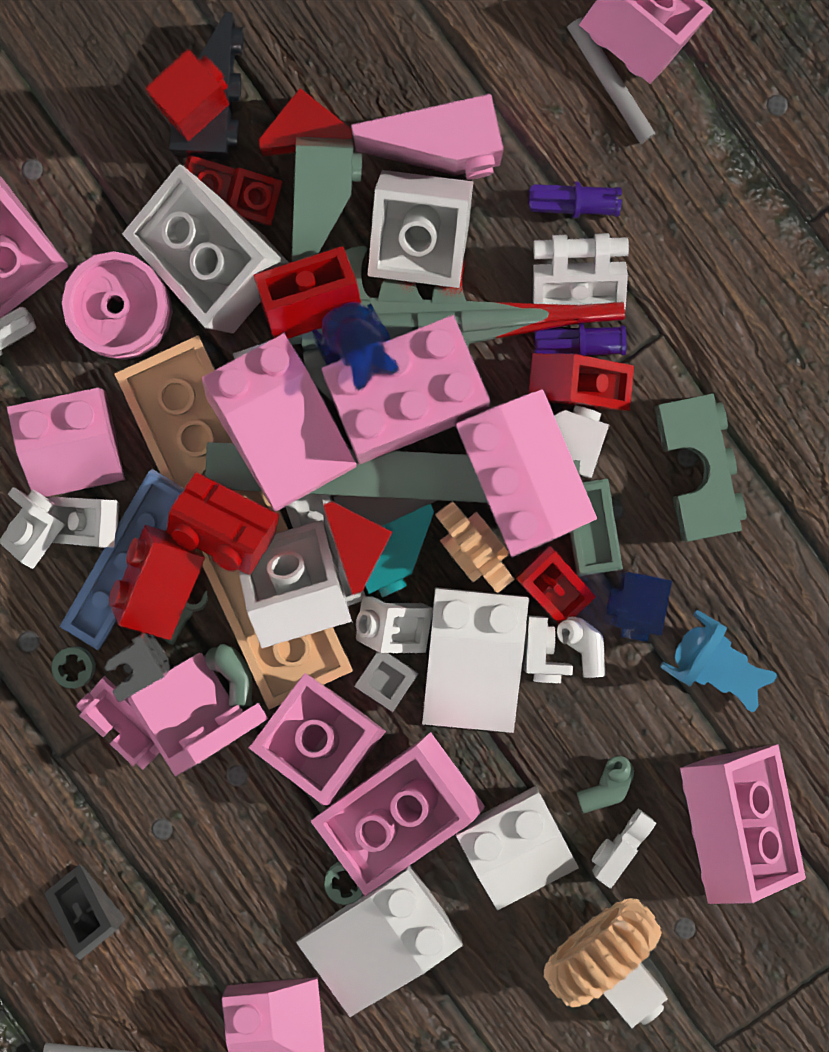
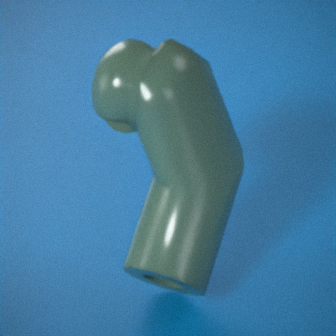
(236, 669)

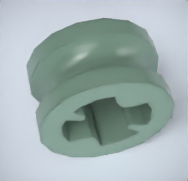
(83, 676)
(335, 892)

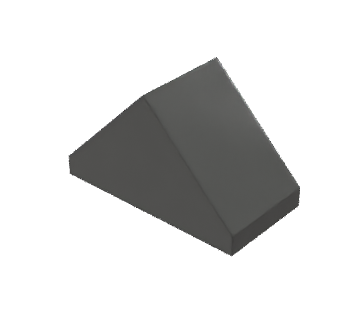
(83, 911)

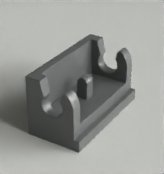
(146, 661)

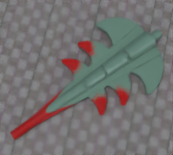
(405, 311)

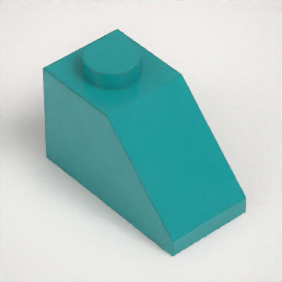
(400, 551)

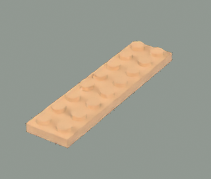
(177, 424)

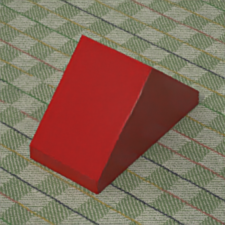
(301, 118)
(358, 543)
(554, 585)

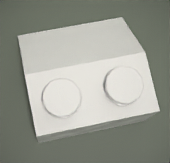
(419, 228)
(295, 587)
(516, 848)

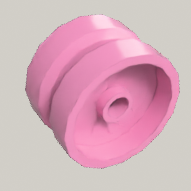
(110, 279)

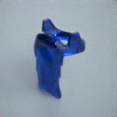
(357, 339)

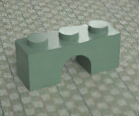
(697, 427)

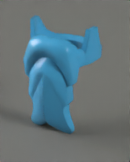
(708, 658)

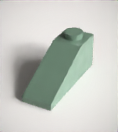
(321, 190)

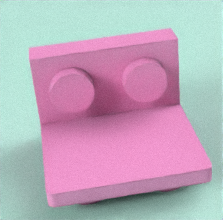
(191, 714)

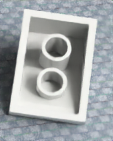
(203, 250)
(475, 659)
(381, 941)

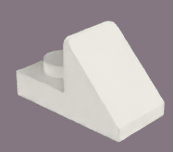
(86, 521)

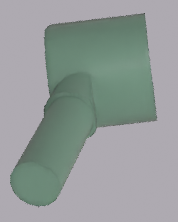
(186, 614)

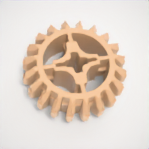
(602, 952)

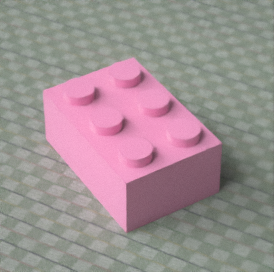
(426, 396)

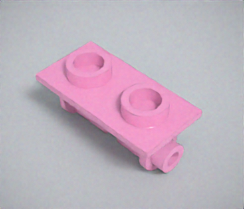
(104, 712)

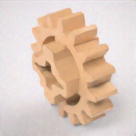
(474, 547)

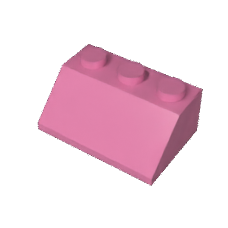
(526, 472)
(743, 825)

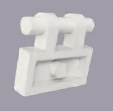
(580, 282)

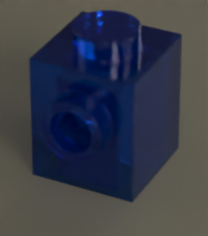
(639, 605)

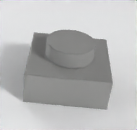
(386, 680)

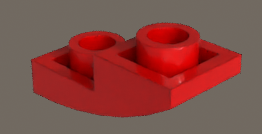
(245, 191)

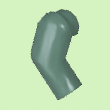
(611, 788)

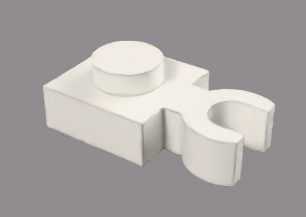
(615, 856)

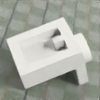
(32, 529)
(393, 626)
(538, 643)

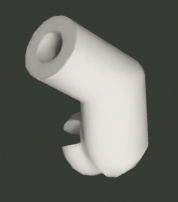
(586, 641)

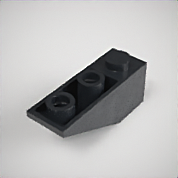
(223, 131)

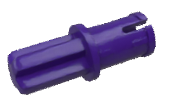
(575, 200)
(582, 341)

